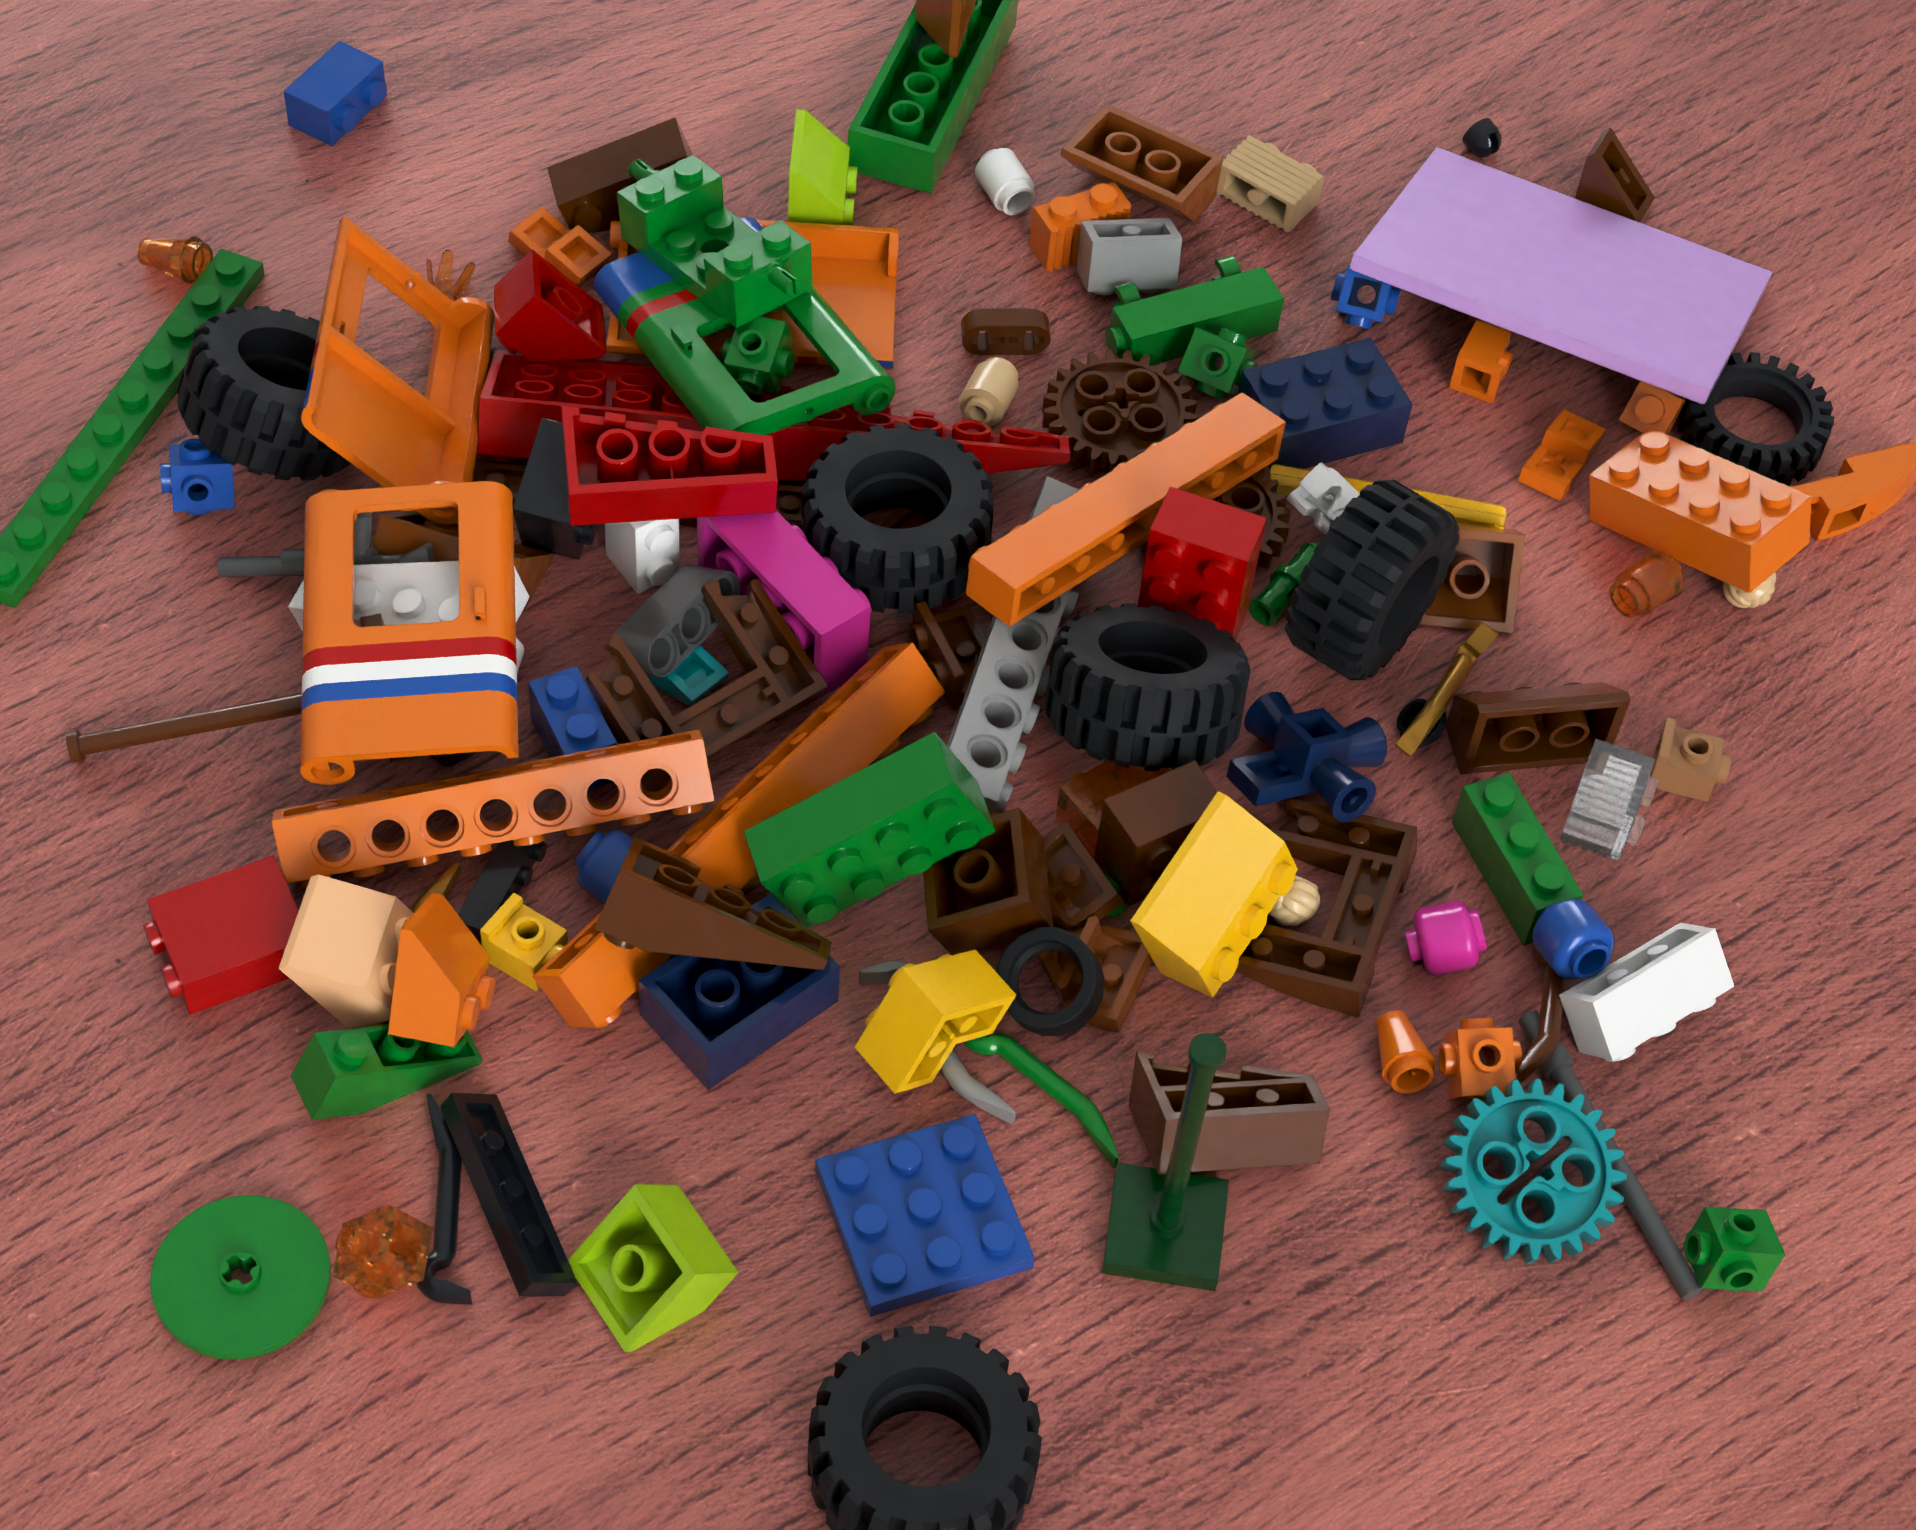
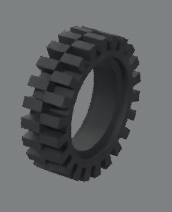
(1774, 386)

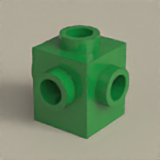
(760, 355)
(1203, 360)
(1733, 1249)

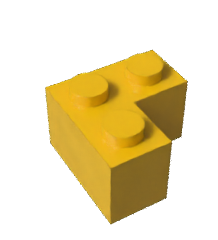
(928, 1014)

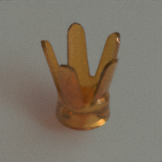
(443, 278)

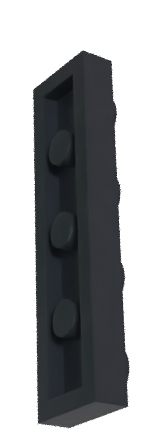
(508, 1195)

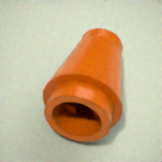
(1403, 1054)

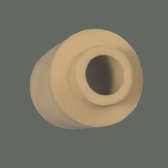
(989, 391)

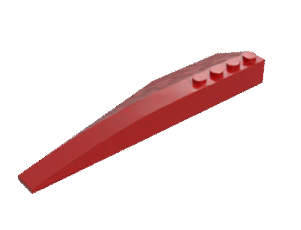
(526, 391)

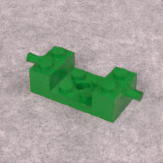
(687, 232)

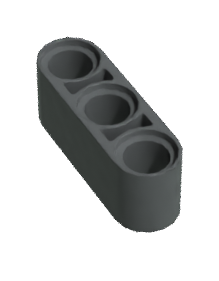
(675, 619)

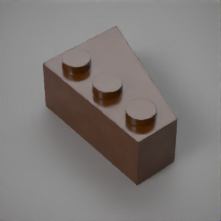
(589, 182)

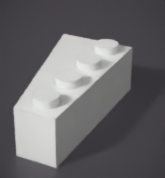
(408, 593)

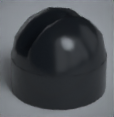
(1483, 138)

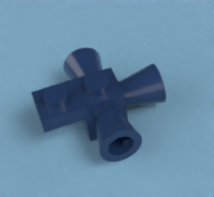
(1309, 757)

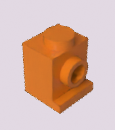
(1482, 362)

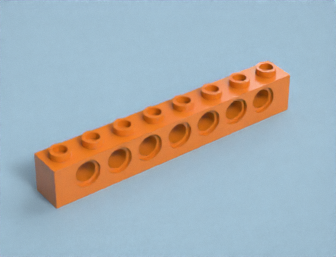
(301, 826)

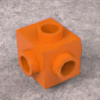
(1461, 1063)

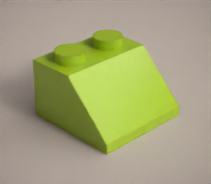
(819, 175)
(651, 1265)

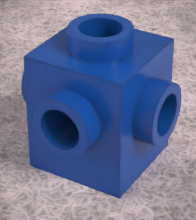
(1357, 313)
(197, 479)

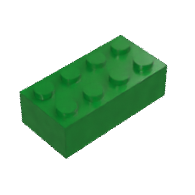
(869, 831)

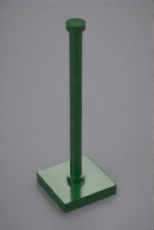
(1172, 1222)

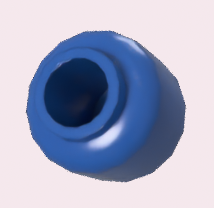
(601, 862)
(1573, 939)

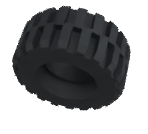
(249, 390)
(899, 471)
(1371, 579)
(1146, 686)
(937, 1377)

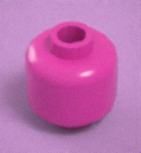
(1446, 937)

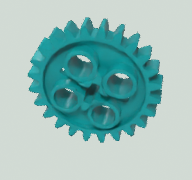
(1567, 1209)

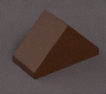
(1613, 180)

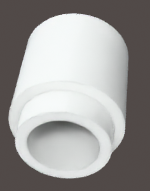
(1005, 181)

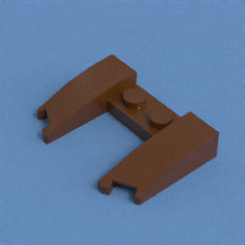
(775, 683)
(1375, 865)

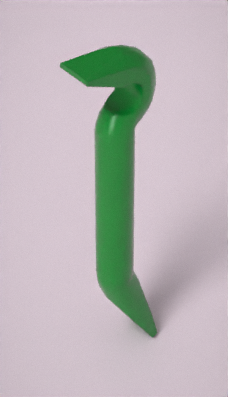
(1053, 1085)

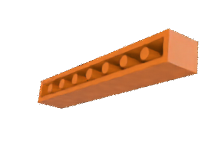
(1118, 509)

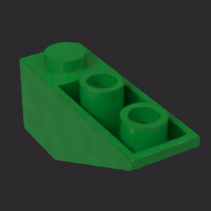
(367, 1068)

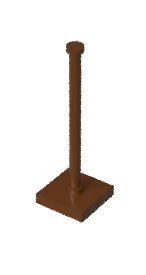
(194, 723)

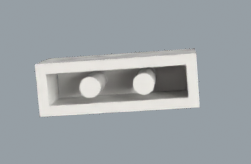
(1647, 992)

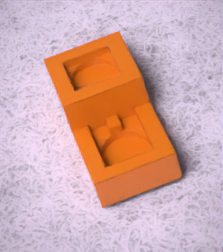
(569, 251)
(1562, 455)

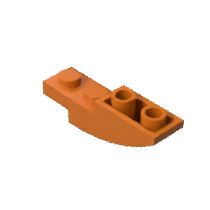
(1861, 491)

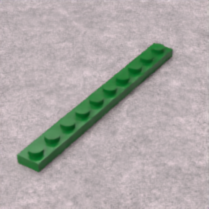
(117, 427)

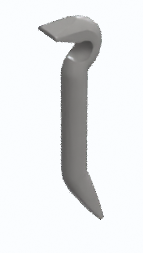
(953, 1068)

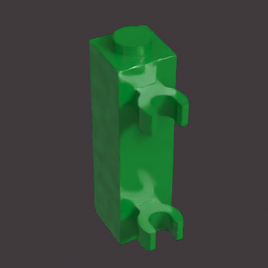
(1165, 322)

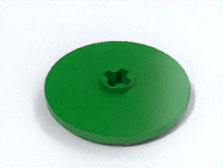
(219, 1314)

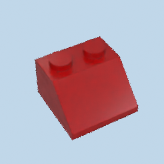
(547, 314)

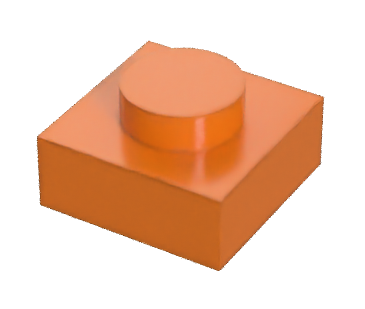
(1652, 408)

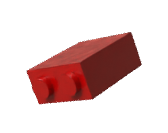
(223, 934)

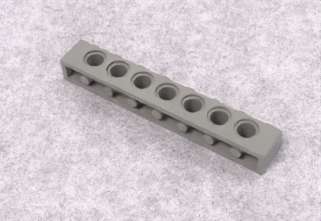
(1005, 683)

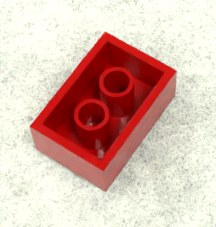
(1202, 559)

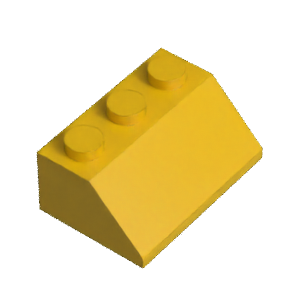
(1214, 896)

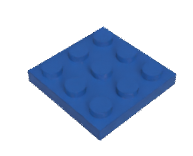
(923, 1214)

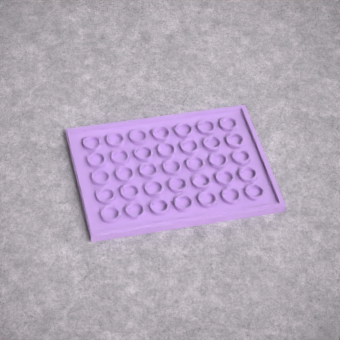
(1564, 273)

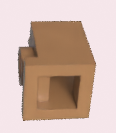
(1689, 761)

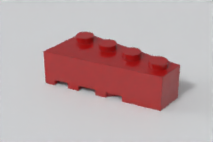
(663, 471)

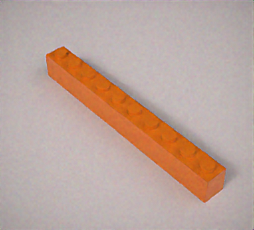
(838, 739)

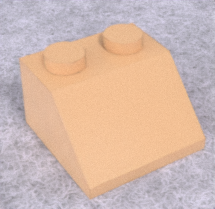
(346, 949)

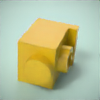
(521, 940)

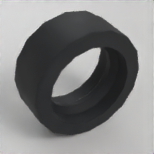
(1089, 995)

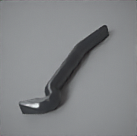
(446, 1215)

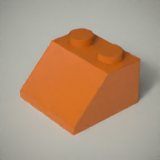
(438, 976)

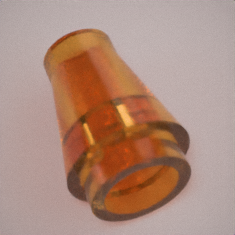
(176, 256)

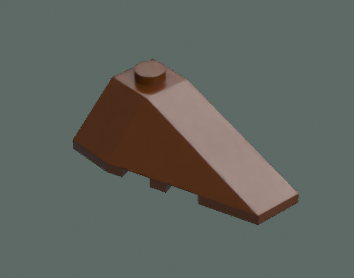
(670, 911)

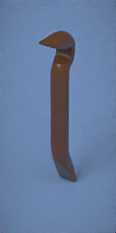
(1549, 1021)

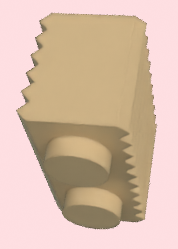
(1270, 183)

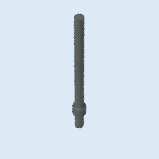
(1559, 1069)

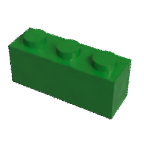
(1512, 852)

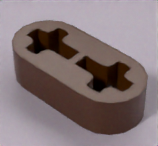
(1005, 331)

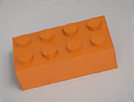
(1700, 509)

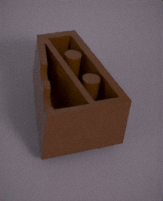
(1248, 1120)

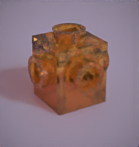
(382, 1252)

